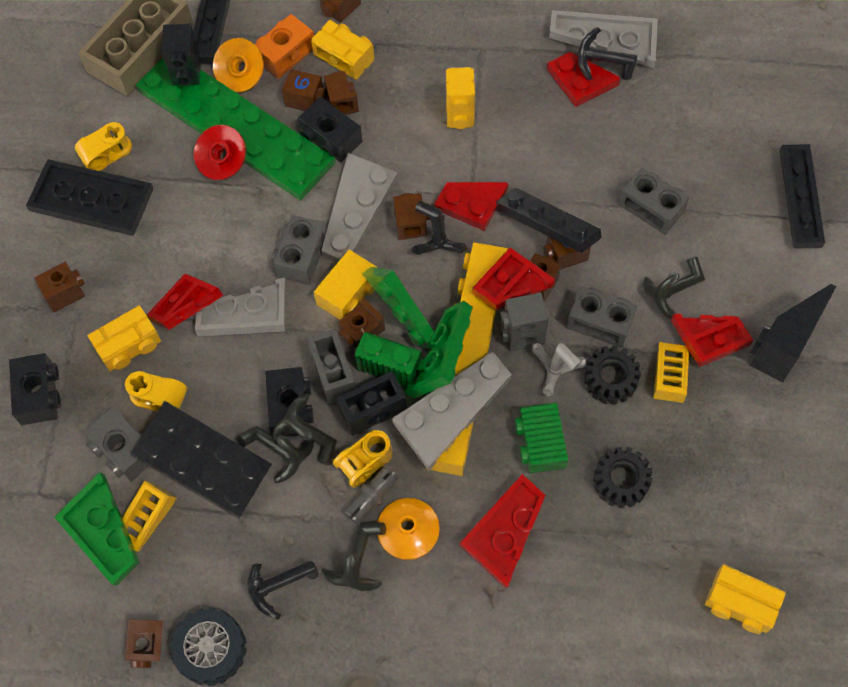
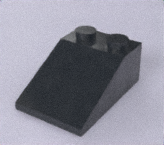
(782, 343)

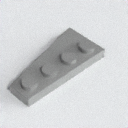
(618, 33)
(357, 203)
(443, 414)

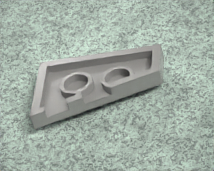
(253, 312)

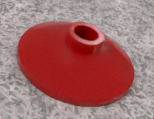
(209, 149)

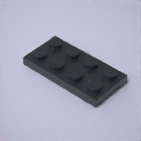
(90, 197)
(201, 459)

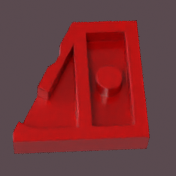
(574, 84)
(471, 201)
(511, 278)
(183, 301)
(711, 336)

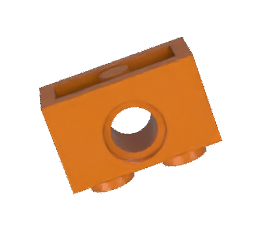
(285, 45)

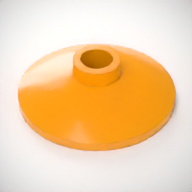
(227, 63)
(409, 543)

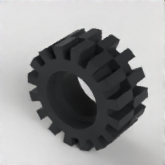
(612, 391)
(628, 460)

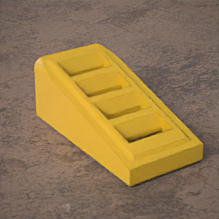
(669, 392)
(152, 521)

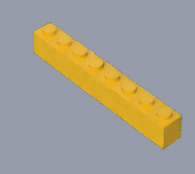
(475, 342)

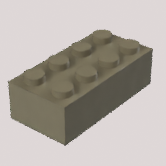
(131, 42)

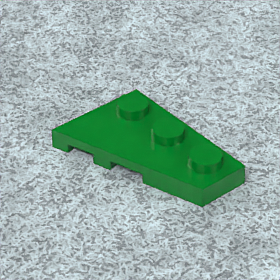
(401, 304)
(447, 341)
(99, 530)

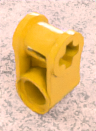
(101, 148)
(156, 391)
(363, 459)

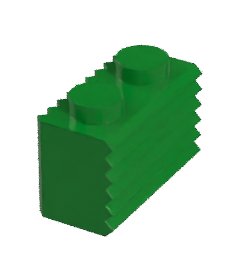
(384, 356)
(543, 438)

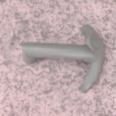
(562, 362)

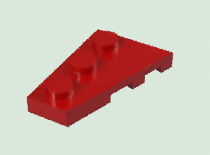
(503, 531)

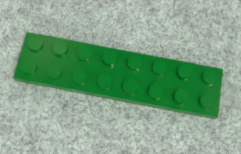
(270, 145)

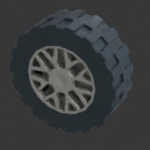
(208, 647)

